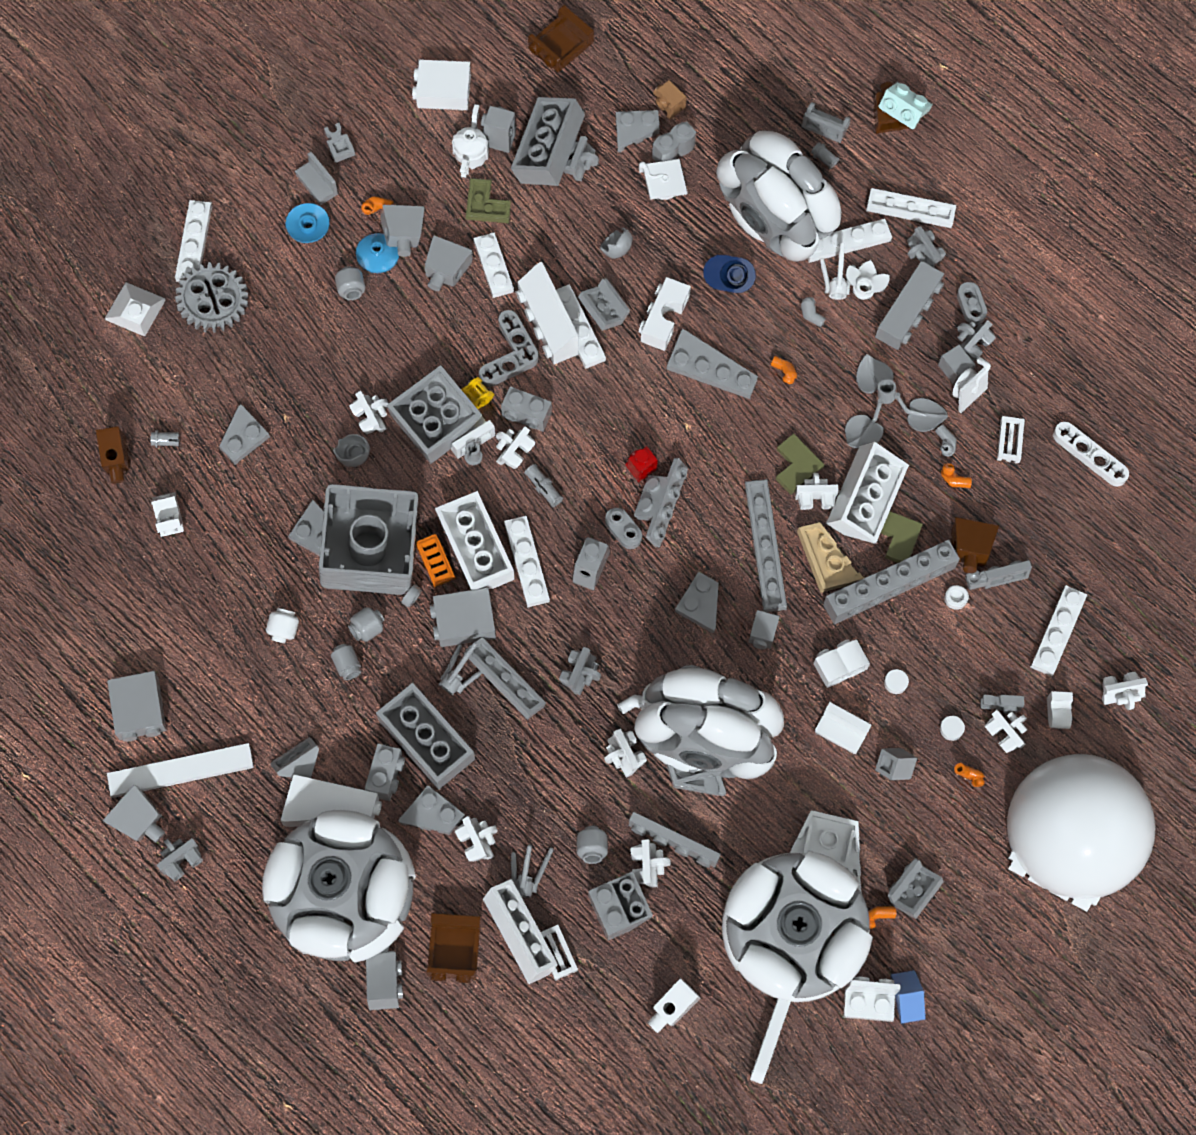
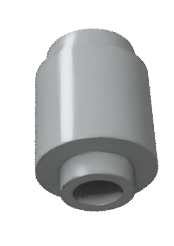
(346, 662)

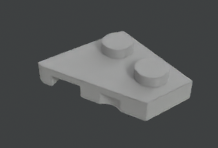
(635, 127)
(242, 436)
(700, 602)
(696, 781)
(432, 812)

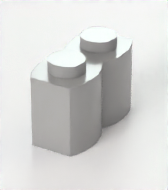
(674, 144)

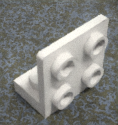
(870, 999)

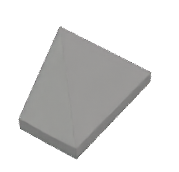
(298, 760)

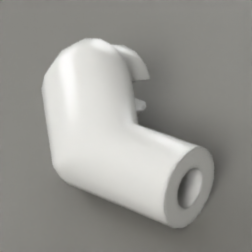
(630, 703)

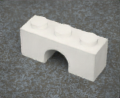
(670, 297)

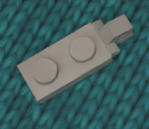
(999, 575)

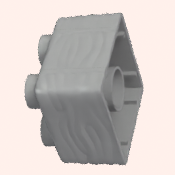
(368, 539)

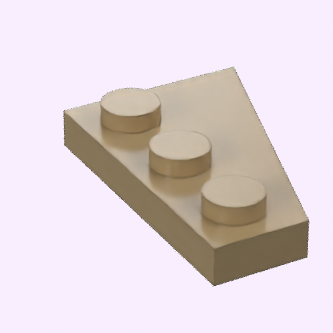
(825, 559)

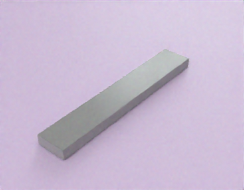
(765, 545)

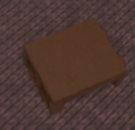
(561, 40)
(453, 947)

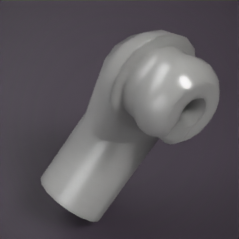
(809, 312)

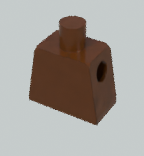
(882, 120)
(112, 445)
(972, 542)

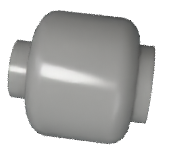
(350, 283)
(366, 624)
(592, 845)

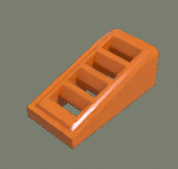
(426, 543)

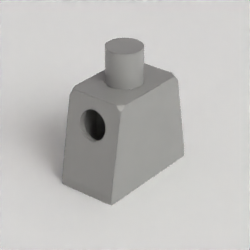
(402, 226)
(446, 263)
(592, 560)
(136, 816)

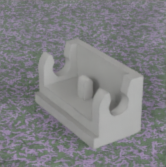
(825, 124)

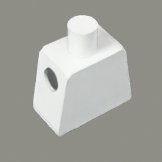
(682, 997)

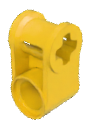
(478, 393)

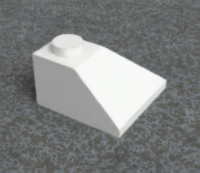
(135, 309)

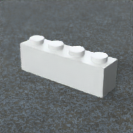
(520, 931)

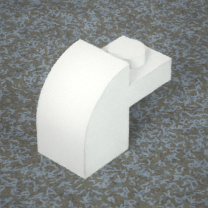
(167, 514)

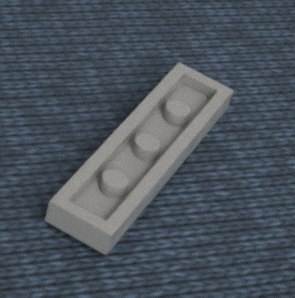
(506, 679)
(682, 844)

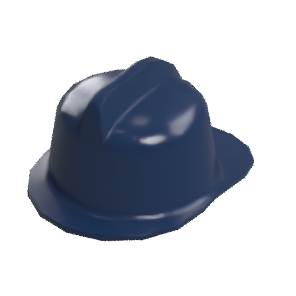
(729, 273)

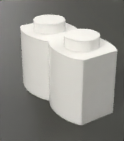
(841, 663)

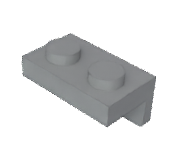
(604, 305)
(914, 889)

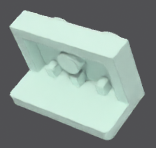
(904, 105)

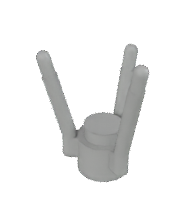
(450, 679)
(524, 883)

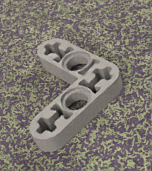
(517, 357)

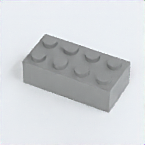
(547, 141)
(425, 736)

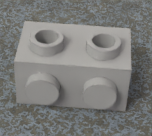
(499, 128)
(526, 409)
(384, 771)

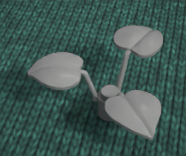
(876, 375)

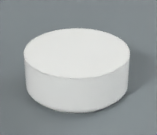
(956, 597)
(896, 681)
(952, 728)

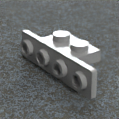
(659, 501)

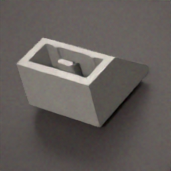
(619, 905)

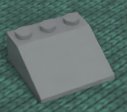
(434, 413)

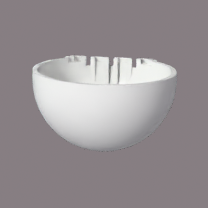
(1080, 828)

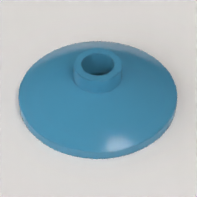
(306, 215)
(373, 260)

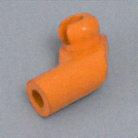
(374, 204)
(787, 368)
(971, 774)
(881, 912)

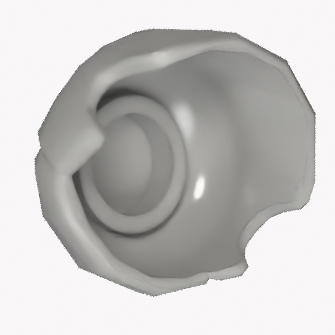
(617, 244)
(352, 450)

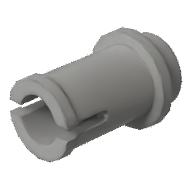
(824, 155)
(164, 439)
(473, 454)

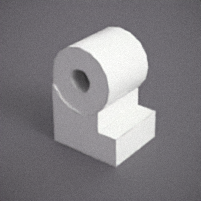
(1059, 709)

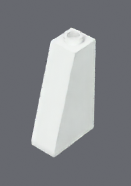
(311, 797)

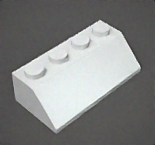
(548, 314)
(867, 493)
(475, 542)

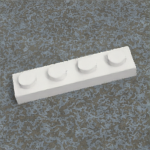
(911, 208)
(193, 238)
(854, 239)
(588, 345)
(526, 561)
(1058, 631)

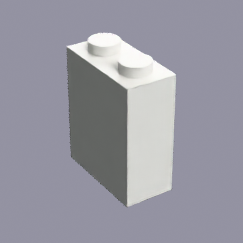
(442, 84)

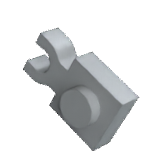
(339, 144)
(1004, 703)

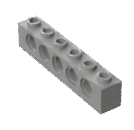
(891, 582)

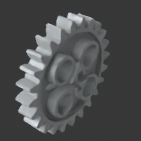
(192, 303)

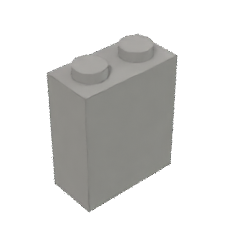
(463, 617)
(136, 706)

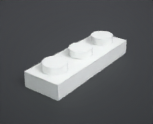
(493, 265)

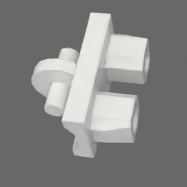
(372, 410)
(509, 455)
(816, 489)
(1125, 692)
(998, 723)
(621, 753)
(481, 837)
(652, 863)

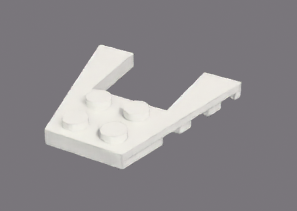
(833, 838)

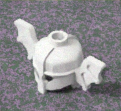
(470, 145)

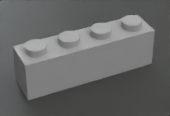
(909, 306)

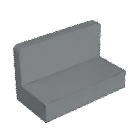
(317, 180)

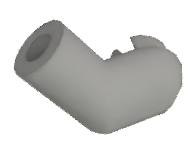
(948, 441)

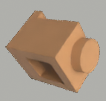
(670, 99)

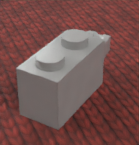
(382, 981)

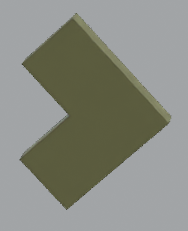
(483, 208)
(802, 463)
(903, 534)

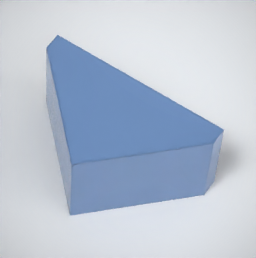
(910, 997)

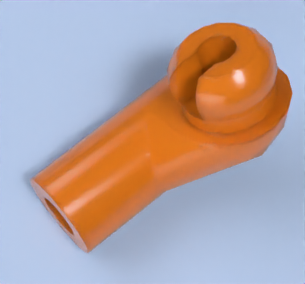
(950, 476)

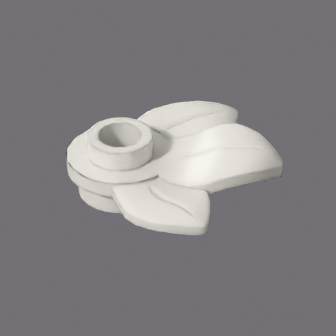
(866, 278)

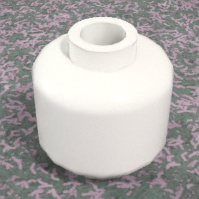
(282, 625)

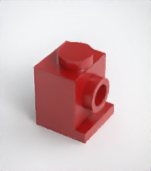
(641, 463)

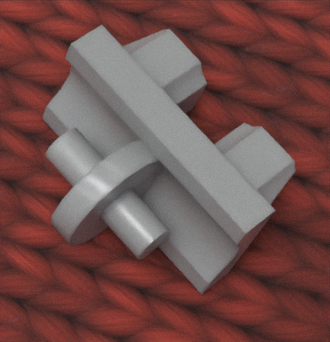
(582, 159)
(922, 247)
(980, 333)
(583, 672)
(176, 854)

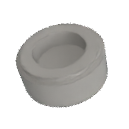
(411, 596)

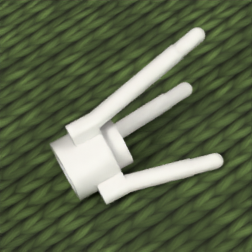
(838, 288)

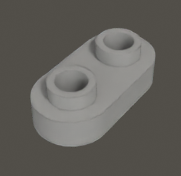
(972, 305)
(622, 528)

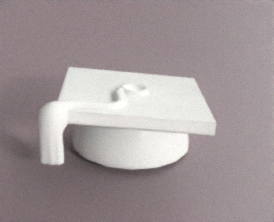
(664, 179)
(971, 384)

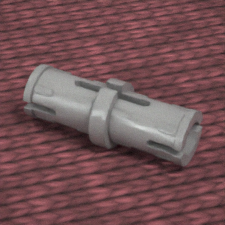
(543, 485)

